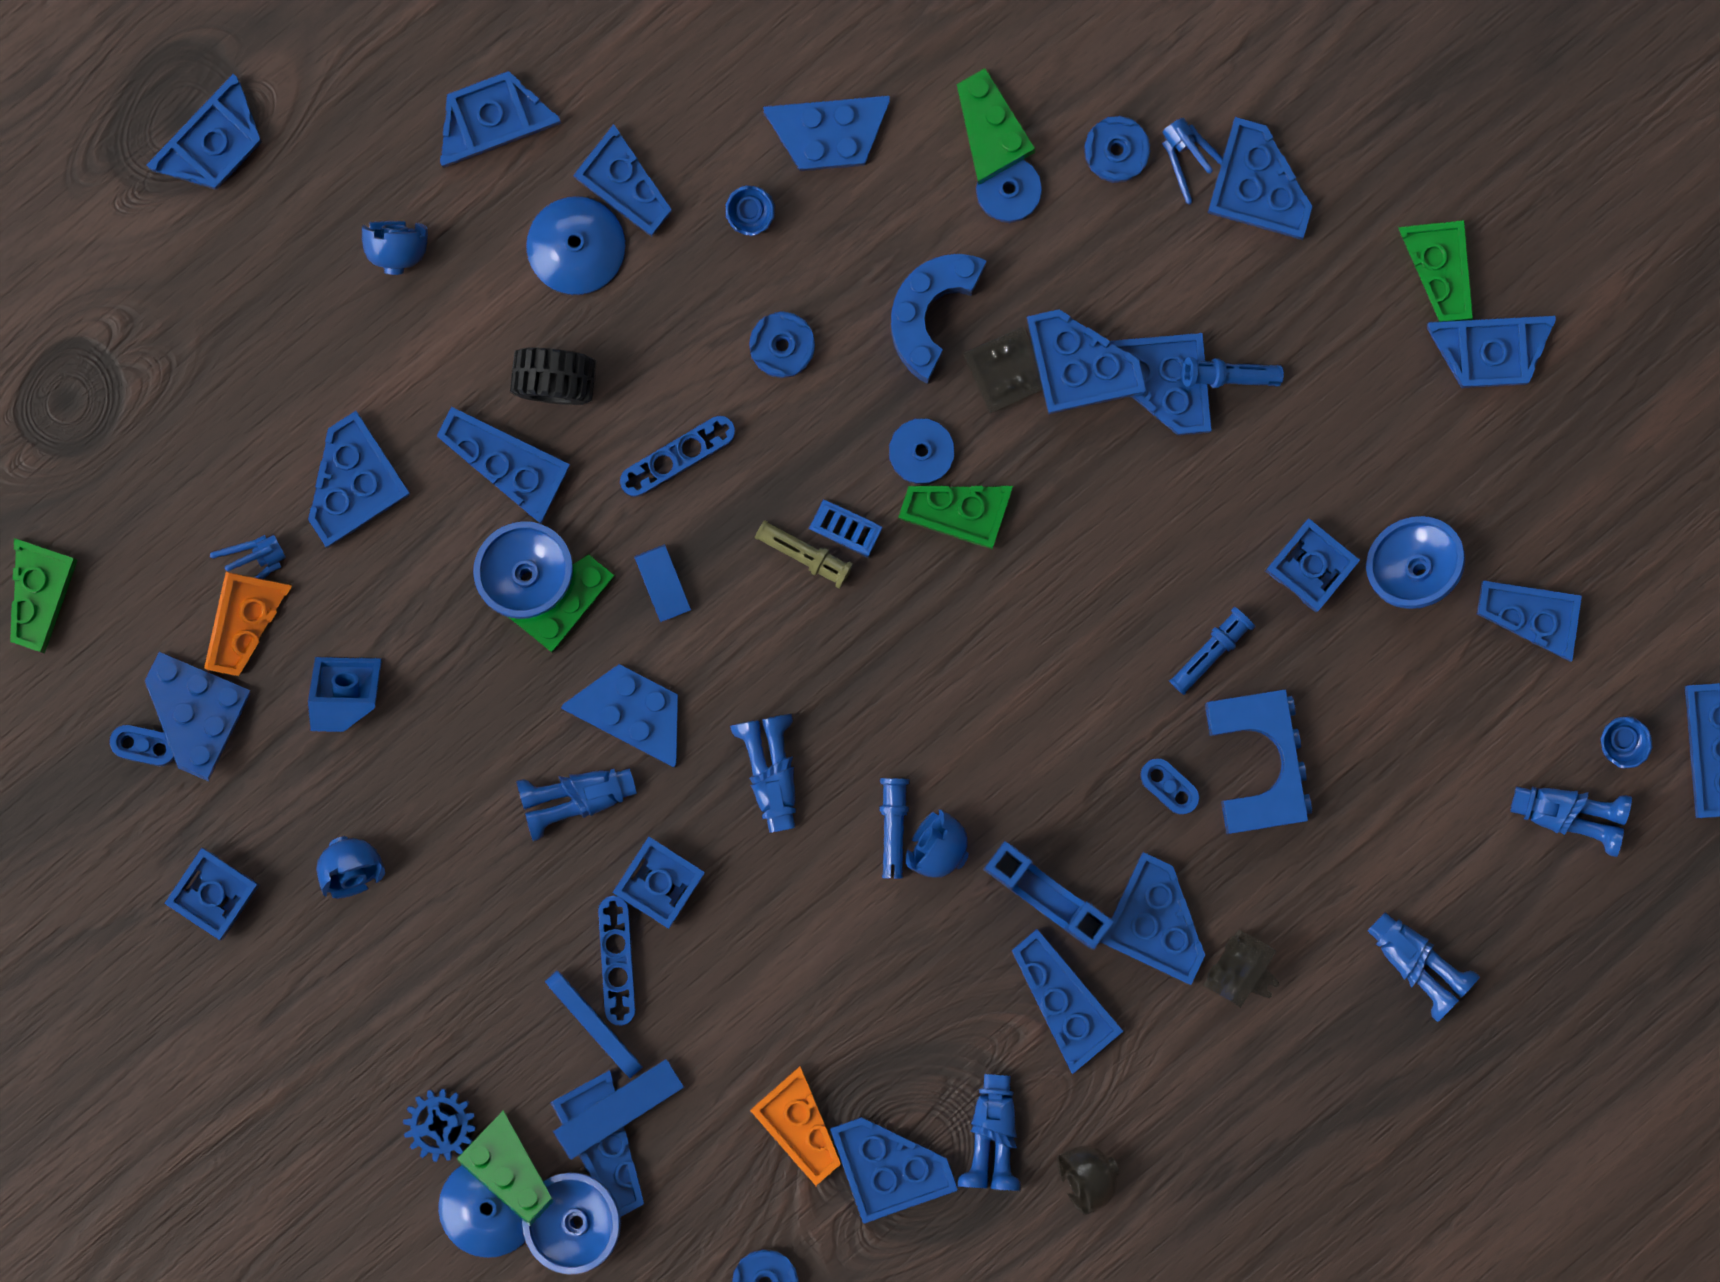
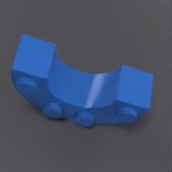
(917, 293)

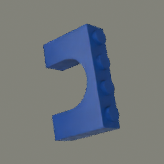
(1270, 716)
(1047, 896)

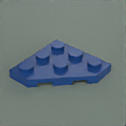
(1258, 184)
(1079, 364)
(1166, 397)
(352, 482)
(195, 712)
(1155, 922)
(889, 1170)

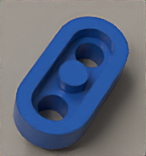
(143, 747)
(1169, 786)

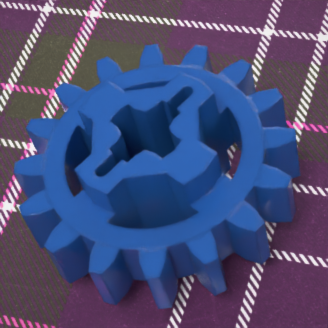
(436, 1109)

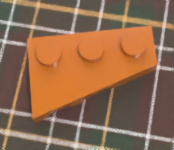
(240, 619)
(798, 1127)

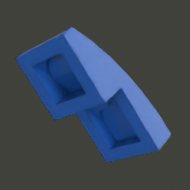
(662, 583)

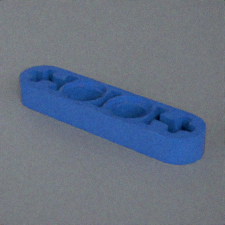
(680, 460)
(620, 960)
(593, 1024)

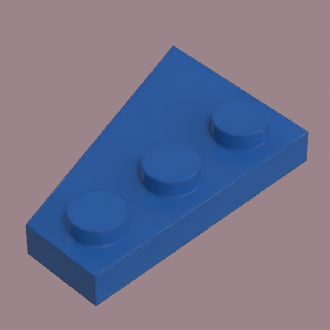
(622, 182)
(1533, 614)

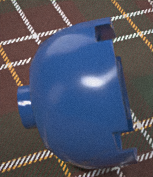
(394, 245)
(939, 846)
(348, 866)

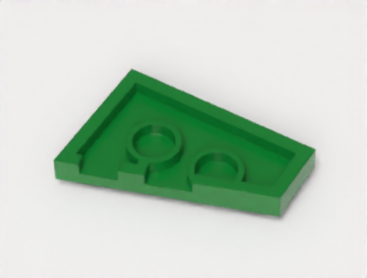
(991, 127)
(1442, 265)
(960, 512)
(586, 585)
(39, 592)
(506, 1170)

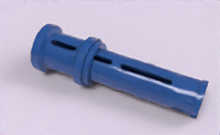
(1218, 373)
(1222, 639)
(893, 809)

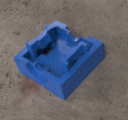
(1321, 554)
(212, 886)
(650, 893)

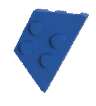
(490, 117)
(828, 131)
(212, 140)
(1492, 349)
(631, 711)

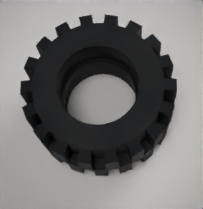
(553, 376)

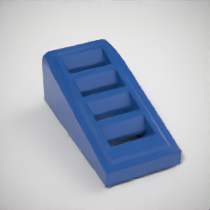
(870, 540)

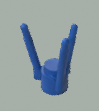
(1183, 136)
(264, 550)

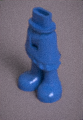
(772, 785)
(589, 795)
(1558, 812)
(1410, 953)
(993, 1121)

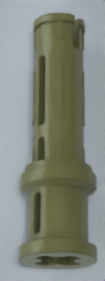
(822, 559)

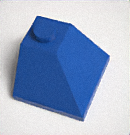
(342, 692)

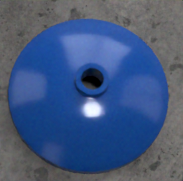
(579, 268)
(519, 550)
(1405, 550)
(467, 1225)
(557, 1240)

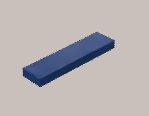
(618, 1109)

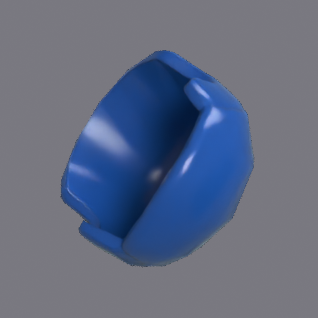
(750, 210)
(1626, 742)

